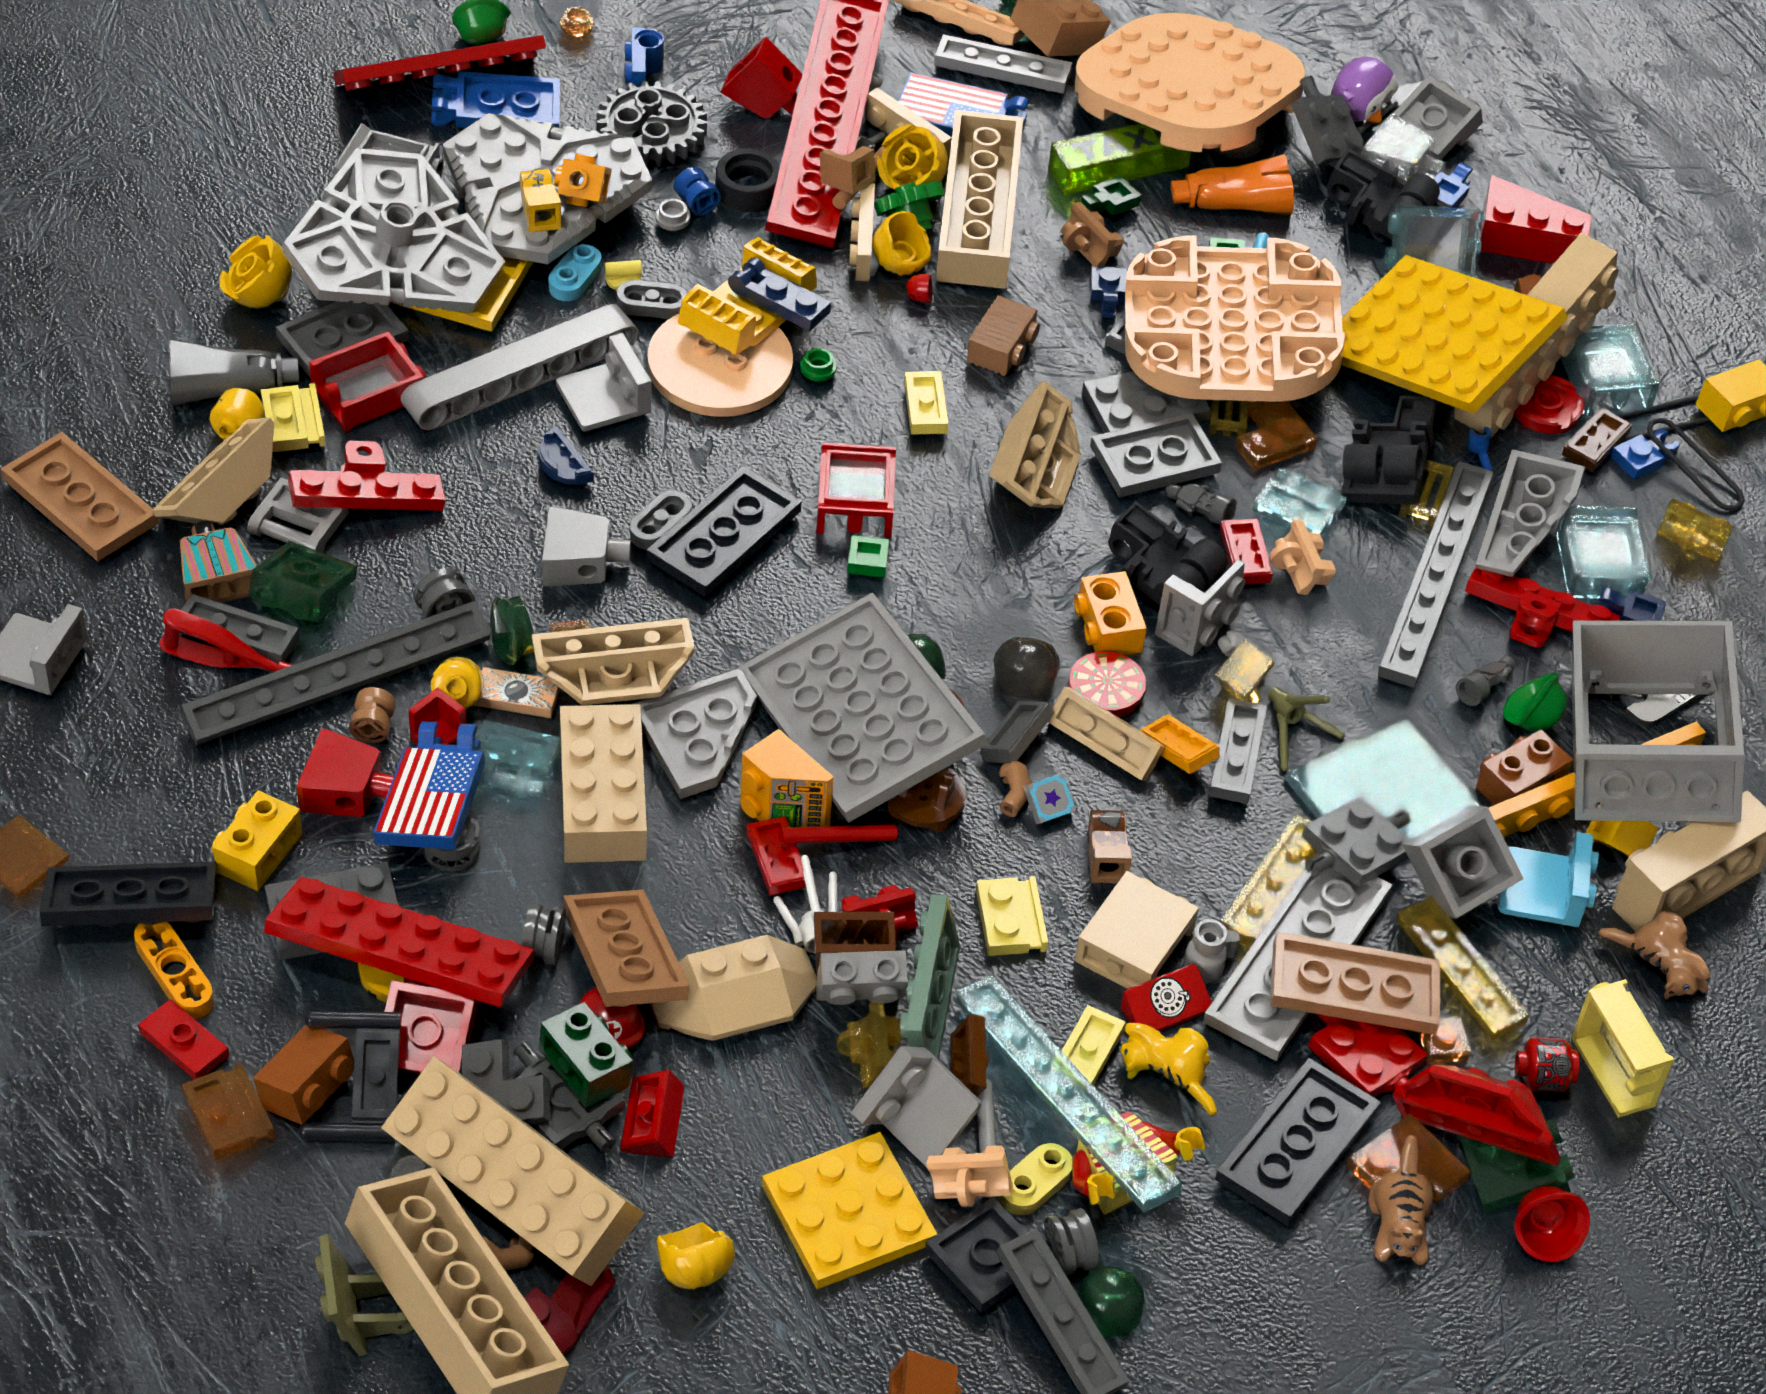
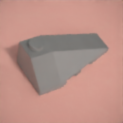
(1527, 507)

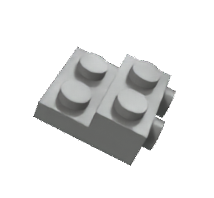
(1441, 114)
(861, 975)

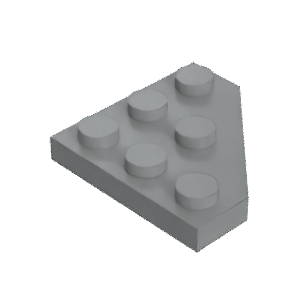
(698, 729)

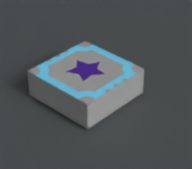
(1049, 798)

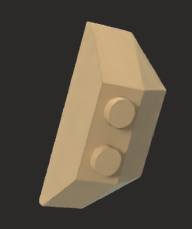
(1039, 450)
(224, 477)
(615, 660)
(740, 989)

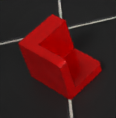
(441, 709)

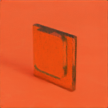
(26, 856)

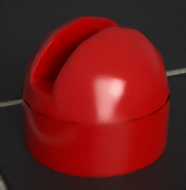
(920, 288)

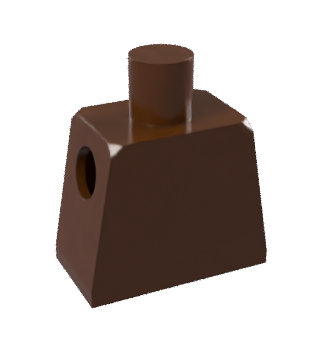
(853, 932)

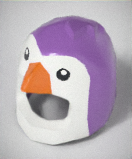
(1365, 87)

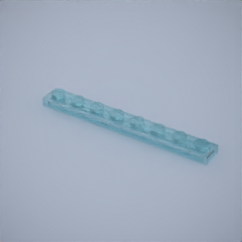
(1070, 1095)

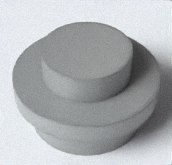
(672, 215)

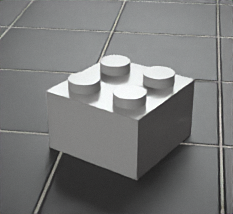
(1463, 860)

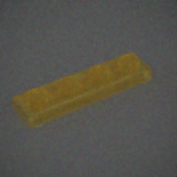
(1270, 883)
(1463, 968)

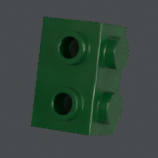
(585, 1054)

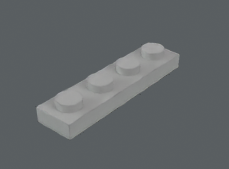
(1003, 64)

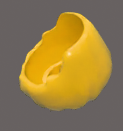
(901, 244)
(695, 1256)

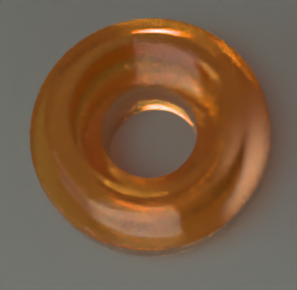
(576, 22)

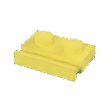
(294, 417)
(1011, 916)

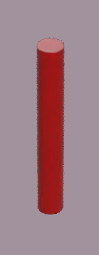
(827, 834)

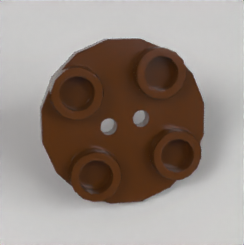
(941, 802)

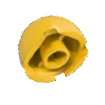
(912, 156)
(258, 273)

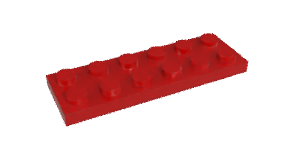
(452, 61)
(399, 941)

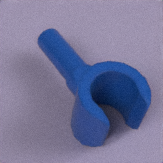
(1480, 445)

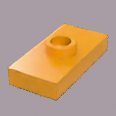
(1183, 744)

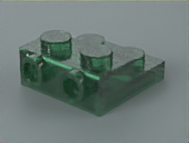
(300, 581)
(1508, 1176)

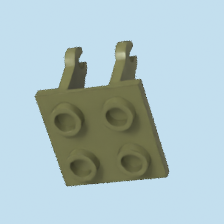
(340, 1304)

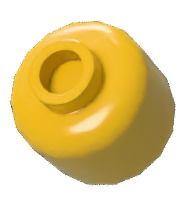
(233, 409)
(459, 679)

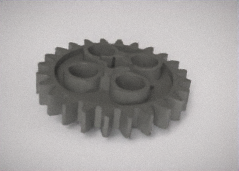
(657, 118)

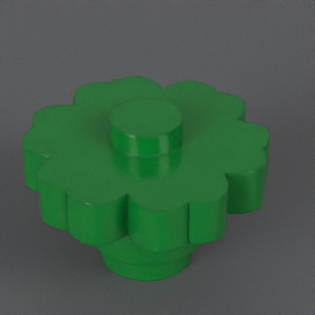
(913, 200)

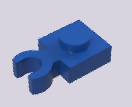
(1642, 456)

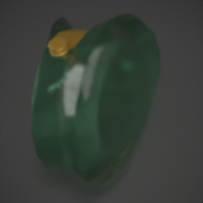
(510, 629)

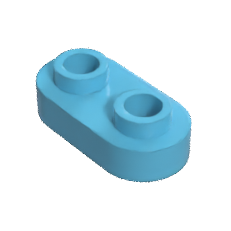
(575, 272)

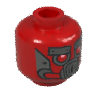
(1547, 1065)

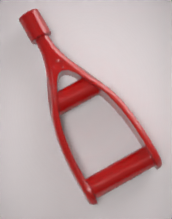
(231, 650)

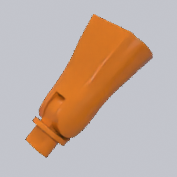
(1252, 186)

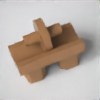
(1087, 234)

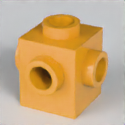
(594, 185)

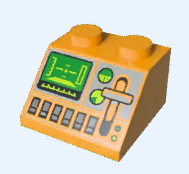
(786, 782)

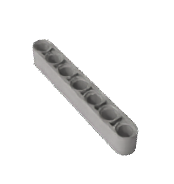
(516, 367)

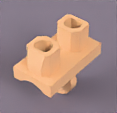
(1300, 557)
(970, 1175)

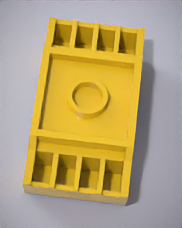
(734, 320)

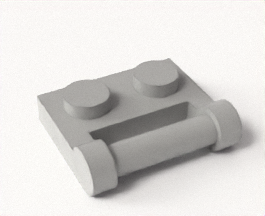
(279, 504)

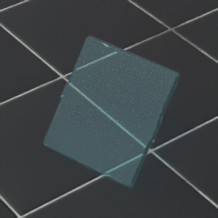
(1389, 772)

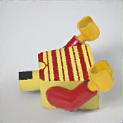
(1095, 1182)

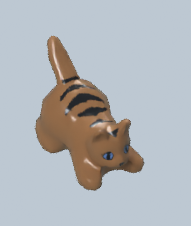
(1664, 946)
(1404, 1203)

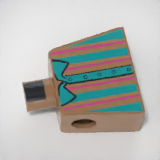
(215, 564)

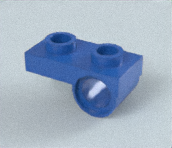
(645, 53)

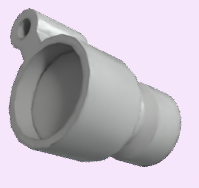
(1211, 948)

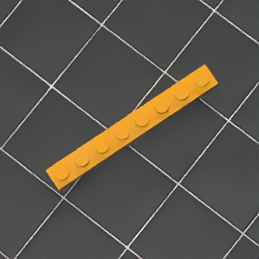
(1557, 796)

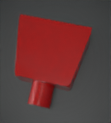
(763, 81)
(341, 777)

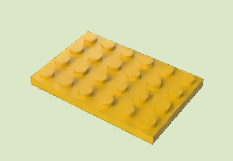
(1445, 332)

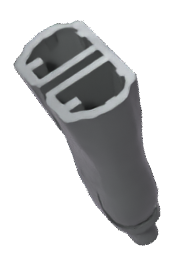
(208, 371)

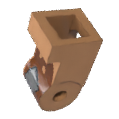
(1108, 845)

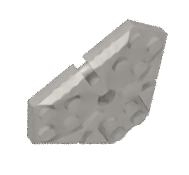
(487, 169)
(388, 230)

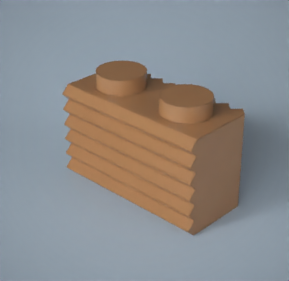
(1002, 335)

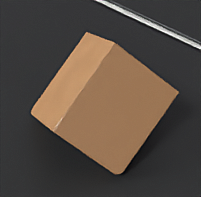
(849, 171)

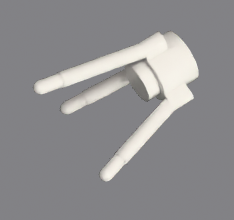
(804, 932)

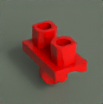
(887, 900)

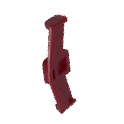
(569, 1307)

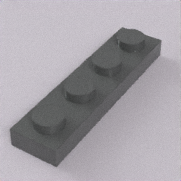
(1061, 1315)

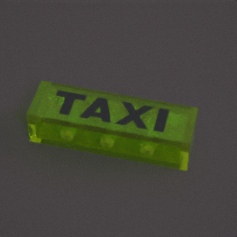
(1122, 151)

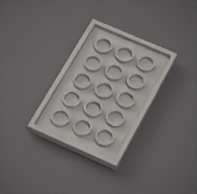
(863, 705)

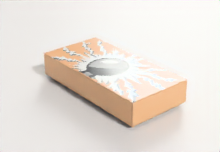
(518, 693)

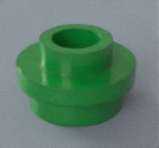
(818, 364)

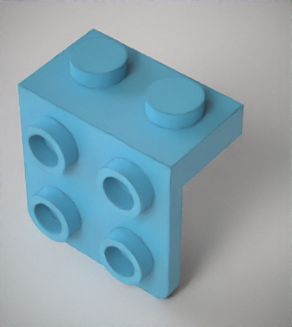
(1553, 884)

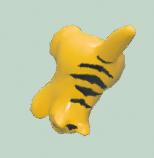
(1177, 1058)

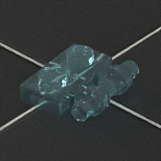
(1294, 497)
(518, 750)

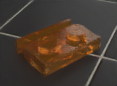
(227, 1111)

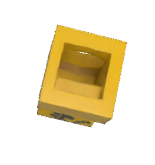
(537, 196)

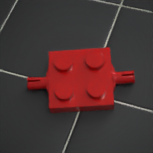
(1367, 1053)

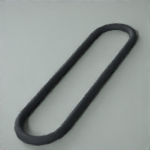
(1662, 406)
(1668, 422)

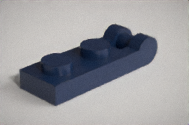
(779, 295)

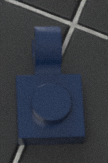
(1109, 287)
(1632, 607)

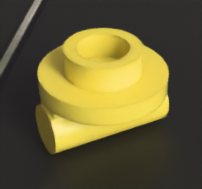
(622, 271)

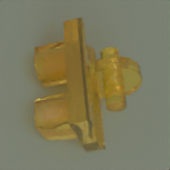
(1695, 529)
(869, 1041)

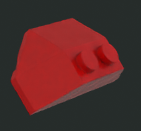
(1479, 1109)

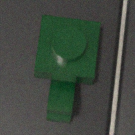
(1112, 195)

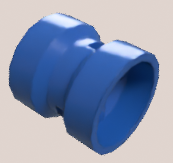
(697, 191)

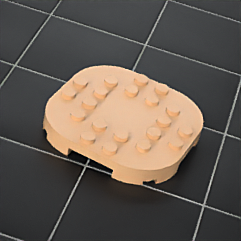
(1189, 80)
(1233, 320)

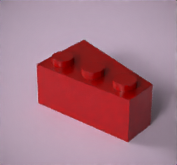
(1528, 223)

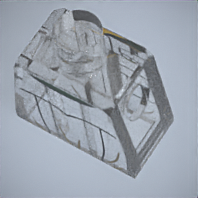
(1404, 148)

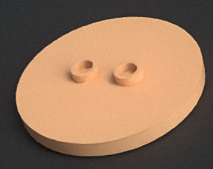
(712, 379)

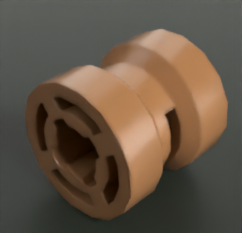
(372, 715)

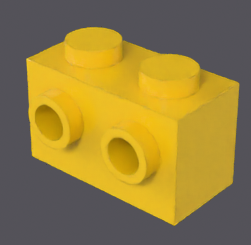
(257, 840)

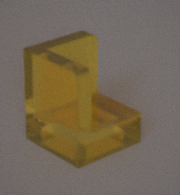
(1244, 672)

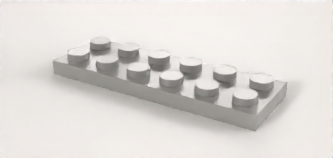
(1316, 907)

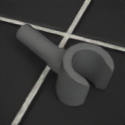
(870, 142)

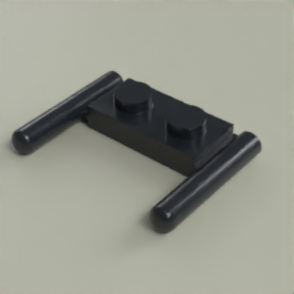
(374, 1074)

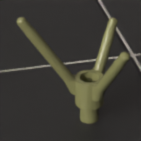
(1291, 710)

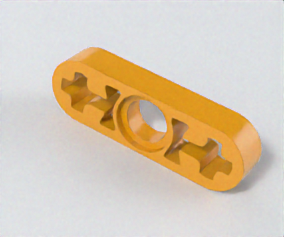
(174, 985)

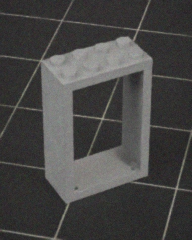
(1657, 779)

